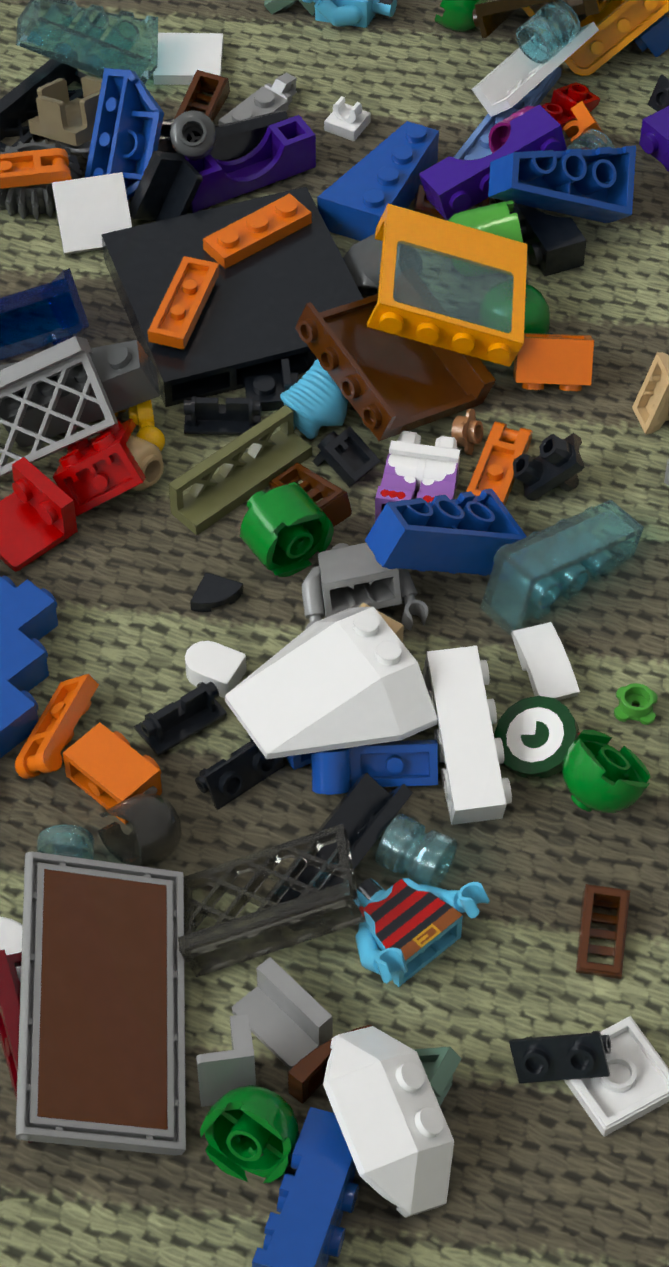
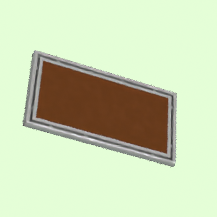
(101, 1006)

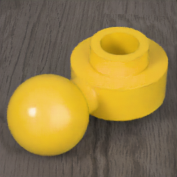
(143, 417)

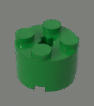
(285, 529)

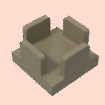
(65, 119)

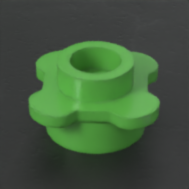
(636, 694)

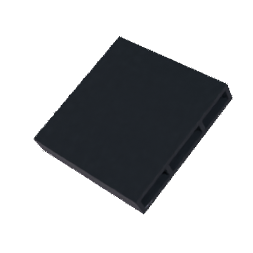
(251, 307)

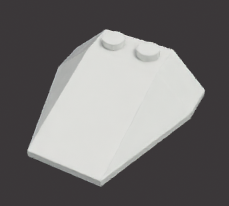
(335, 689)

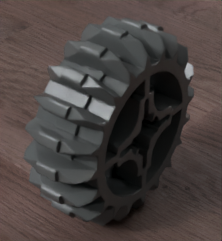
(34, 198)

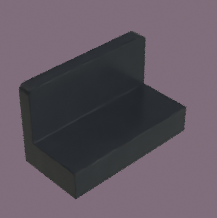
(165, 188)

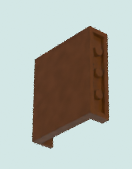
(388, 377)

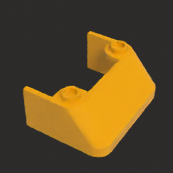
(618, 26)

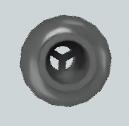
(186, 125)

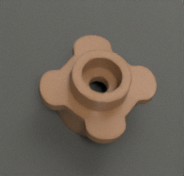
(467, 431)

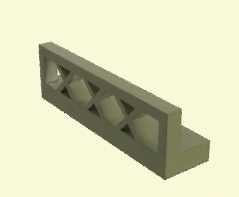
(240, 474)

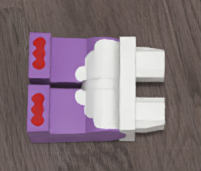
(418, 469)

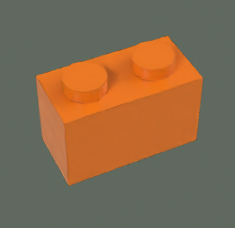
(554, 360)
(110, 768)

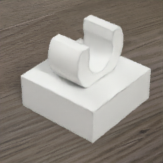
(347, 120)

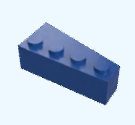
(382, 177)
(570, 182)
(444, 533)
(311, 1198)

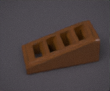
(210, 84)
(335, 500)
(605, 898)

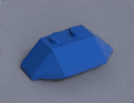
(124, 128)

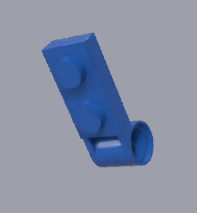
(387, 763)

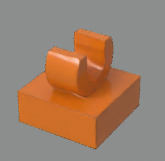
(583, 123)

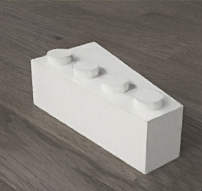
(466, 735)

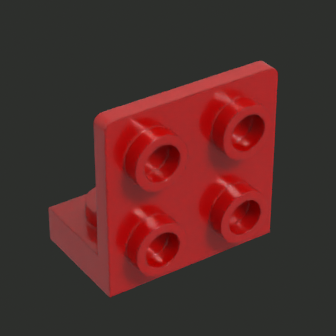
(99, 468)
(33, 516)

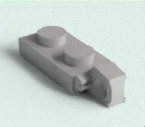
(264, 100)

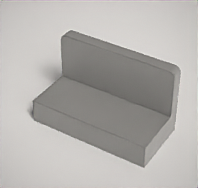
(284, 1015)
(228, 1069)

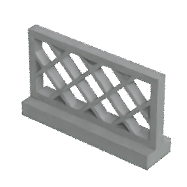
(41, 368)

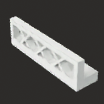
(520, 75)

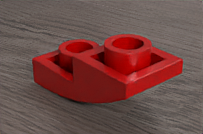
(566, 98)

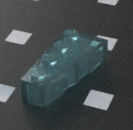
(89, 37)
(557, 563)

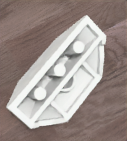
(390, 1119)

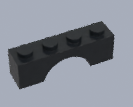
(552, 241)

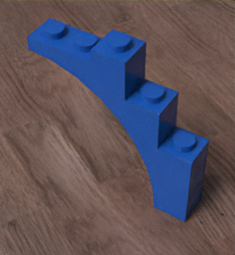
(24, 619)

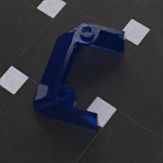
(41, 316)

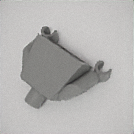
(354, 577)

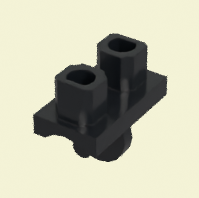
(554, 467)

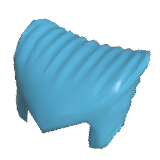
(315, 401)

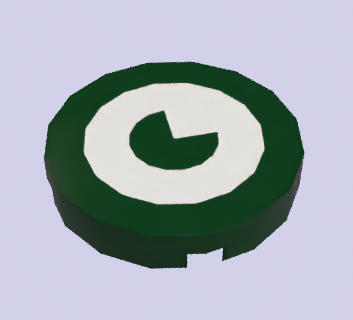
(536, 736)

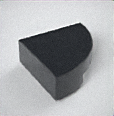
(215, 592)

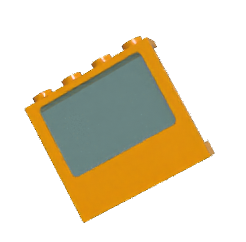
(450, 286)

